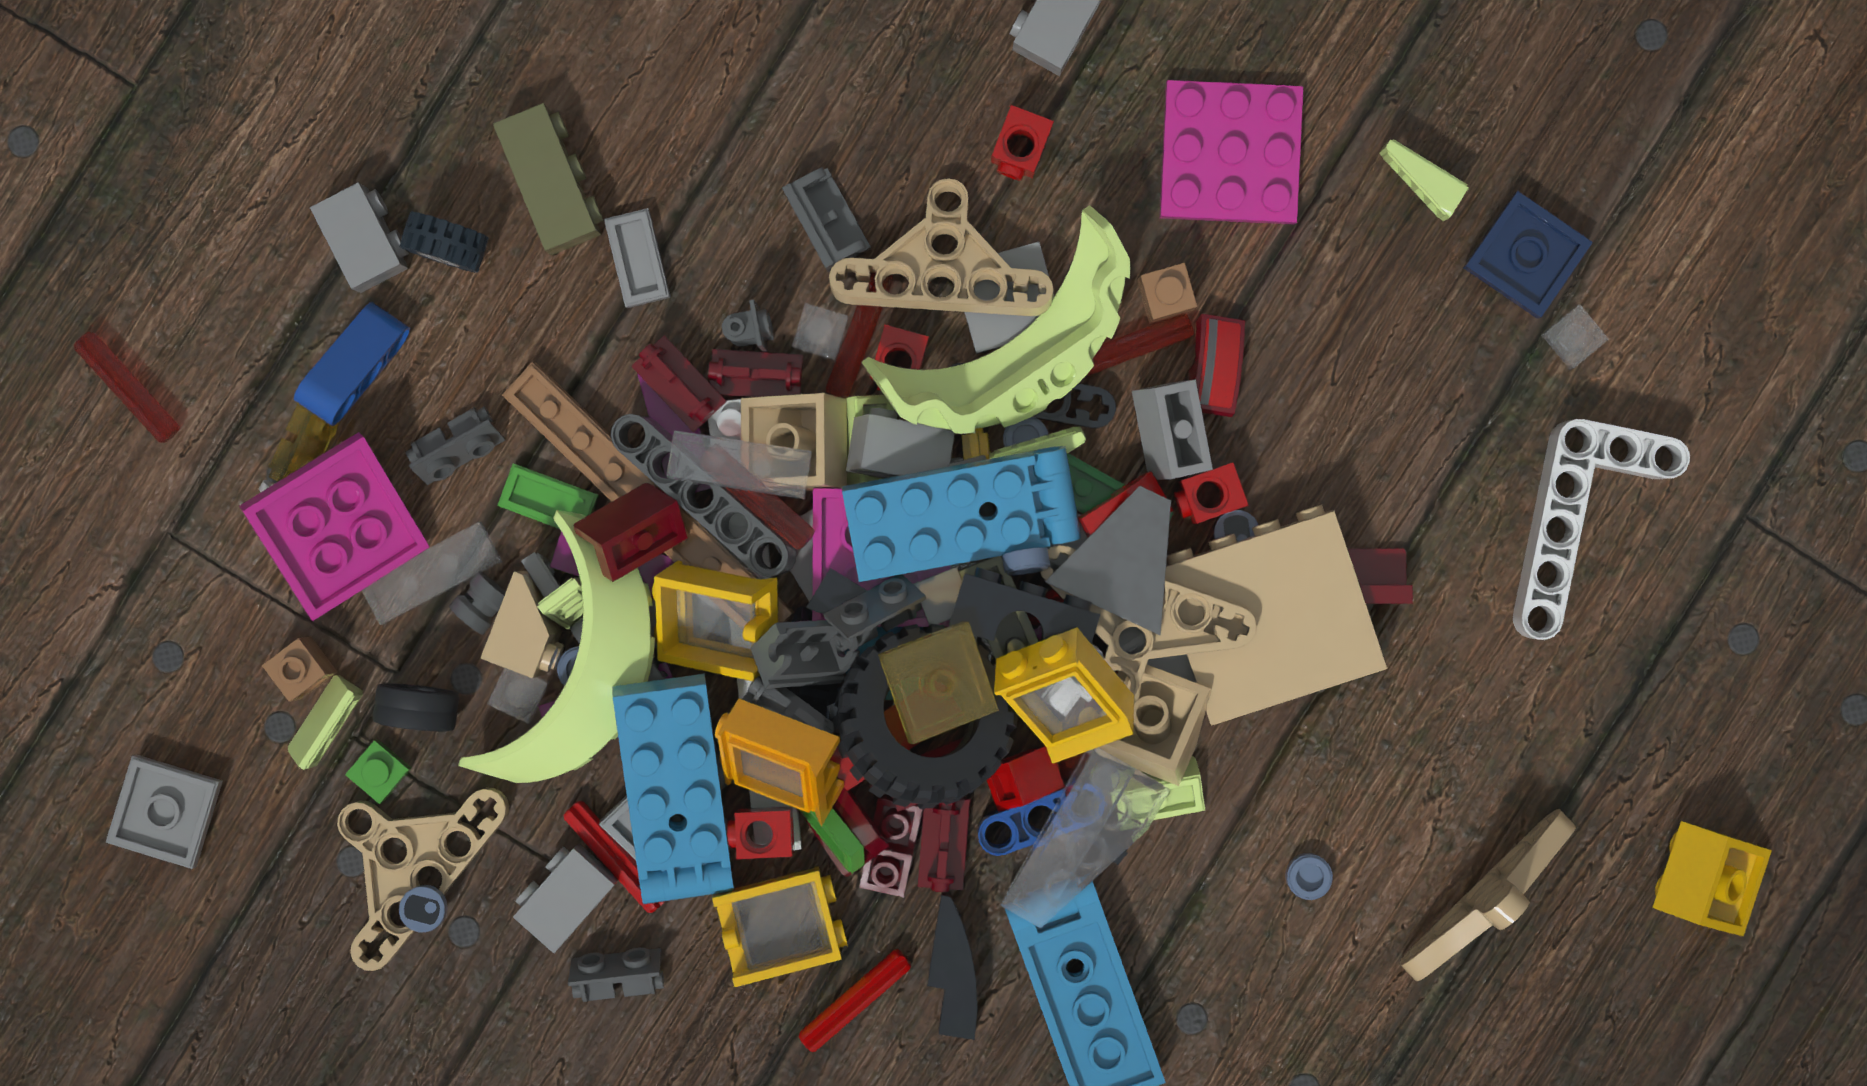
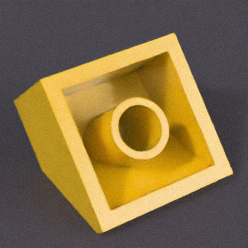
(1711, 879)

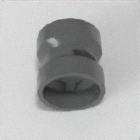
(479, 603)

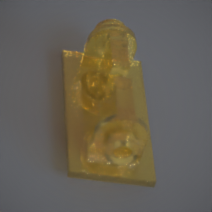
(311, 443)

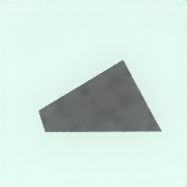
(1124, 561)

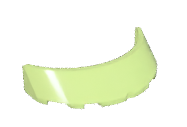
(1037, 363)
(612, 652)

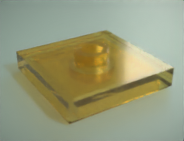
(938, 682)

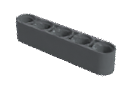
(713, 517)

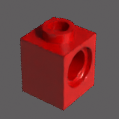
(1025, 124)
(902, 340)
(1231, 494)
(1024, 778)
(782, 826)

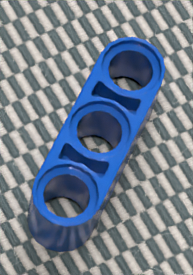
(351, 364)
(1017, 819)

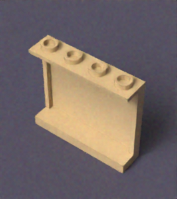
(1305, 609)

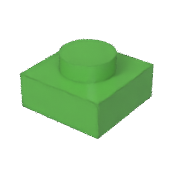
(378, 771)

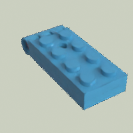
(935, 516)
(670, 772)
(1092, 1010)

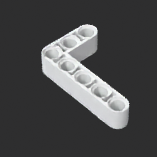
(1572, 510)

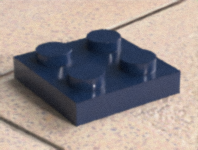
(1527, 255)

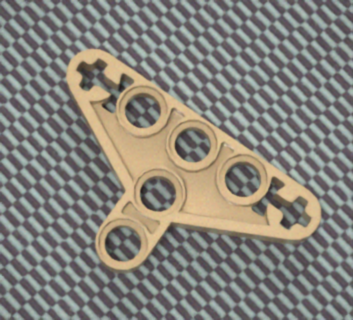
(1175, 635)
(1494, 900)

